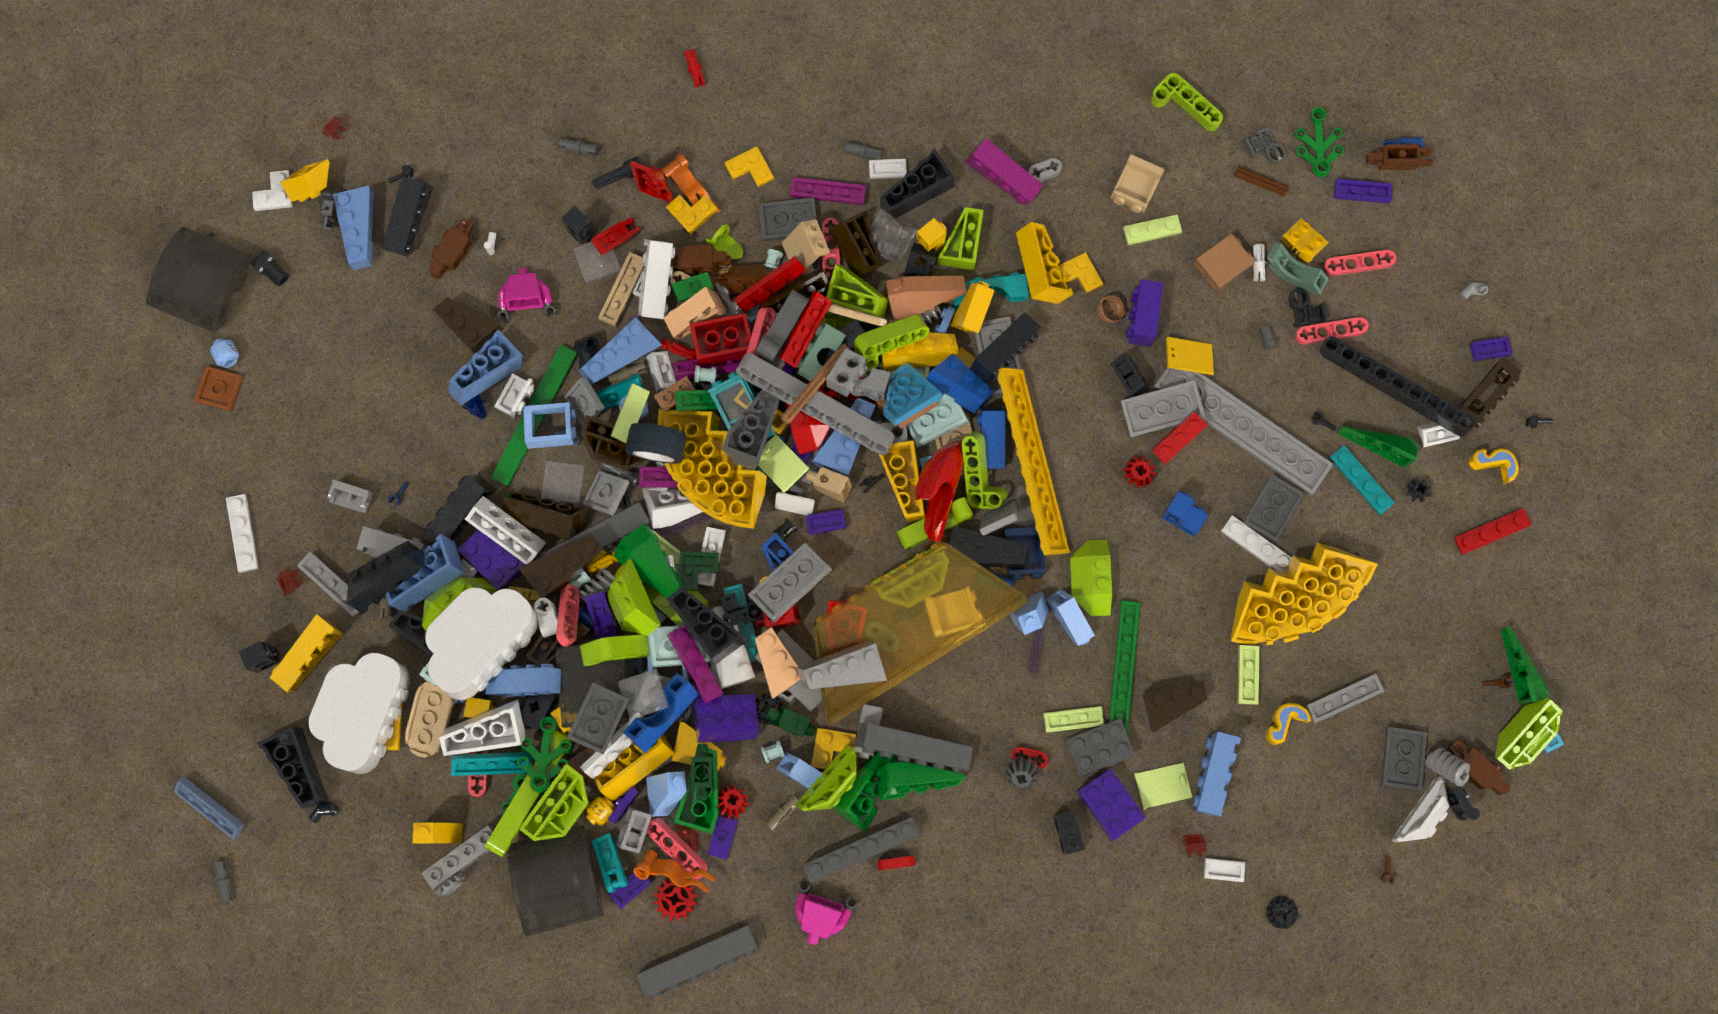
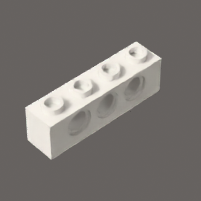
(505, 530)

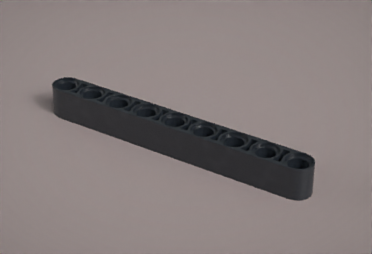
(1406, 386)

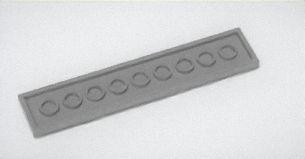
(1253, 432)

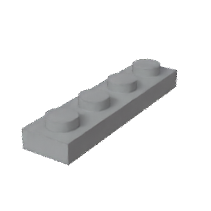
(327, 580)
(1344, 698)

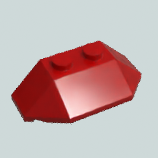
(807, 430)

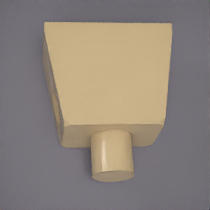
(837, 485)

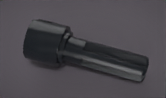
(615, 175)

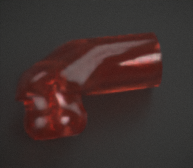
(689, 834)

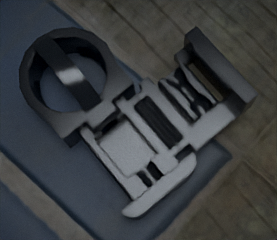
(1307, 314)
(738, 615)

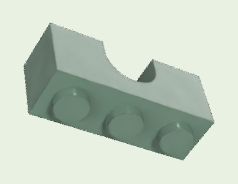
(825, 337)

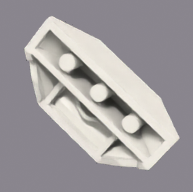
(1425, 814)

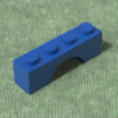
(646, 731)

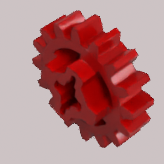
(673, 908)

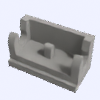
(349, 496)

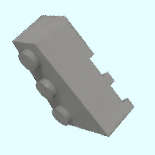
(377, 542)

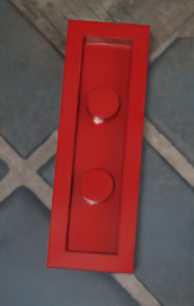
(1179, 437)

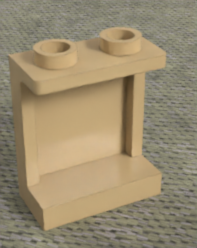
(1137, 184)
(806, 244)

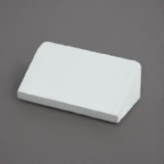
(661, 370)
(1435, 434)
(794, 503)

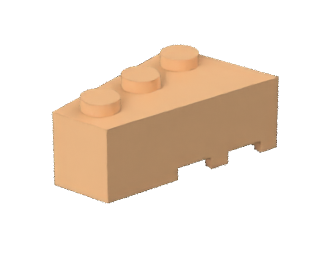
(700, 307)
(777, 663)

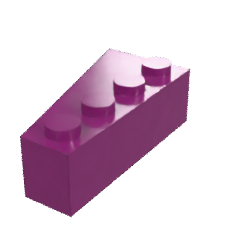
(1003, 172)

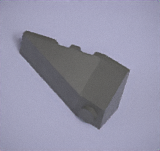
(749, 434)

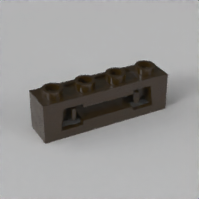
(1507, 372)

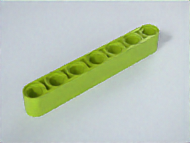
(521, 805)

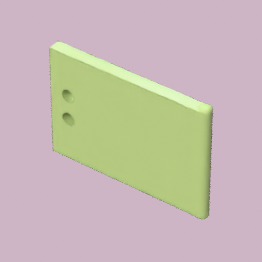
(781, 464)
(1163, 785)

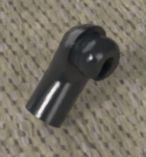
(323, 809)

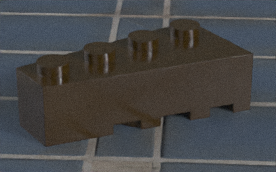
(545, 515)
(562, 566)

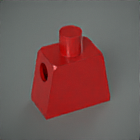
(790, 618)

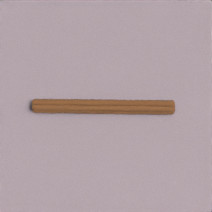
(813, 386)

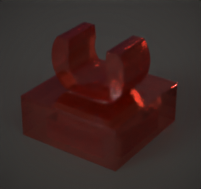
(331, 127)
(287, 583)
(1194, 843)

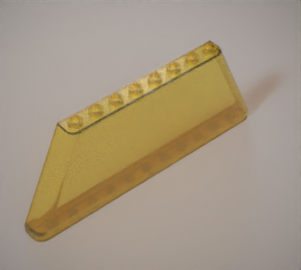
(912, 620)

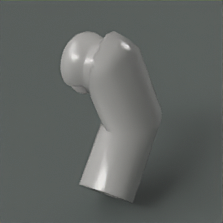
(1473, 288)

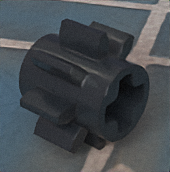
(1418, 495)

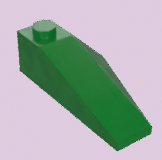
(1391, 447)
(648, 560)
(1526, 678)
(903, 777)
(859, 801)
(695, 813)

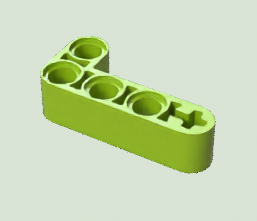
(1189, 105)
(889, 338)
(980, 470)
(915, 534)
(614, 649)

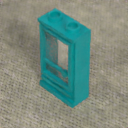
(733, 399)

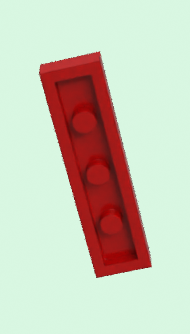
(769, 284)
(804, 329)
(1492, 531)

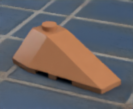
(922, 293)

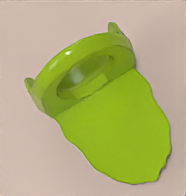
(723, 242)

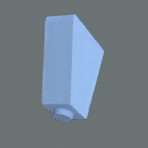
(1031, 615)
(1070, 617)
(798, 770)
(665, 792)

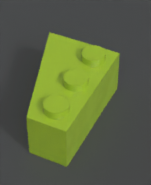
(963, 242)
(855, 293)

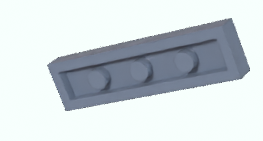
(208, 807)

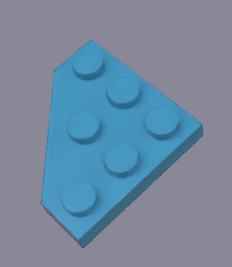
(908, 394)

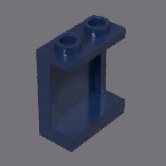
(1036, 562)

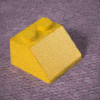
(307, 181)

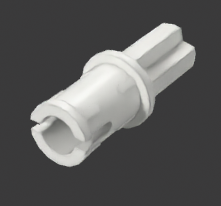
(1259, 259)

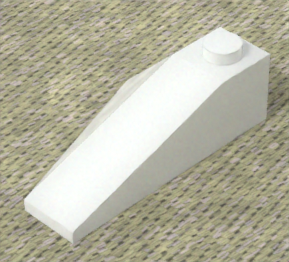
(667, 506)

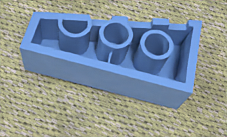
(355, 219)
(625, 347)
(486, 368)
(839, 450)
(439, 568)
(525, 681)
(1215, 773)

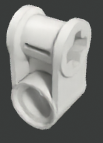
(548, 619)

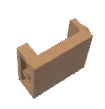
(1224, 262)

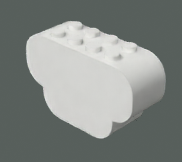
(477, 639)
(358, 711)

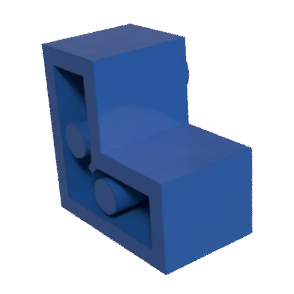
(1184, 515)

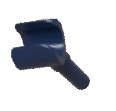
(399, 494)

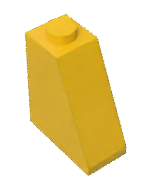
(973, 308)
(687, 745)
(437, 833)

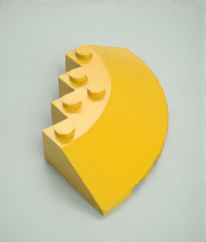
(709, 475)
(1301, 598)

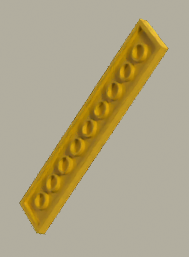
(1033, 462)

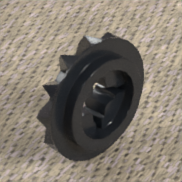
(760, 705)
(1274, 907)

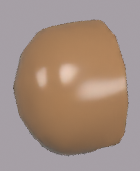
(1108, 304)

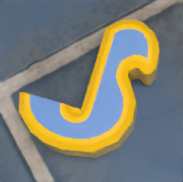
(1498, 458)
(1281, 721)

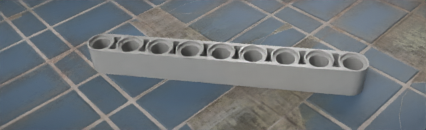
(819, 405)

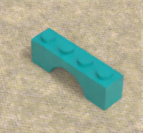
(1012, 287)

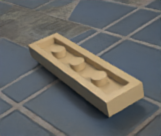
(622, 290)

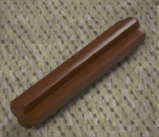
(1261, 181)

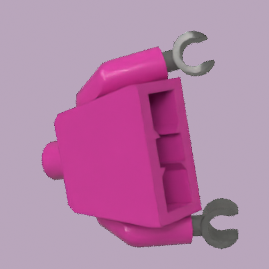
(524, 292)
(820, 915)

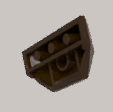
(803, 285)
(604, 447)

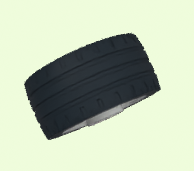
(656, 443)

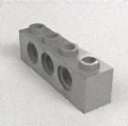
(458, 859)

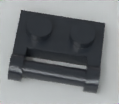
(1460, 805)

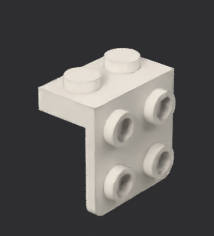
(514, 394)

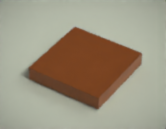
(218, 388)

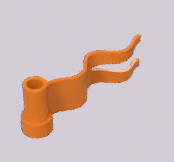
(685, 180)
(652, 865)

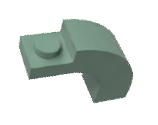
(1294, 272)

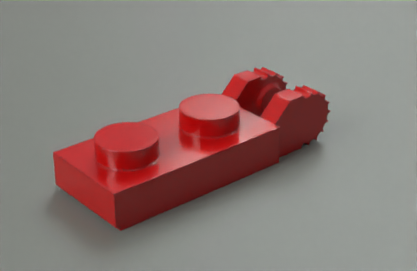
(614, 236)

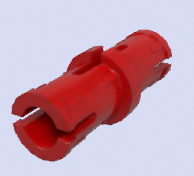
(694, 68)

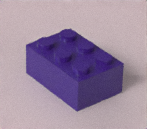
(1144, 313)
(491, 560)
(726, 718)
(1111, 805)

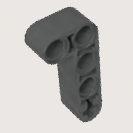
(782, 326)

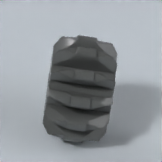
(1022, 773)

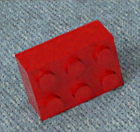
(720, 339)

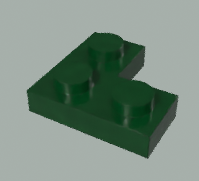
(694, 563)

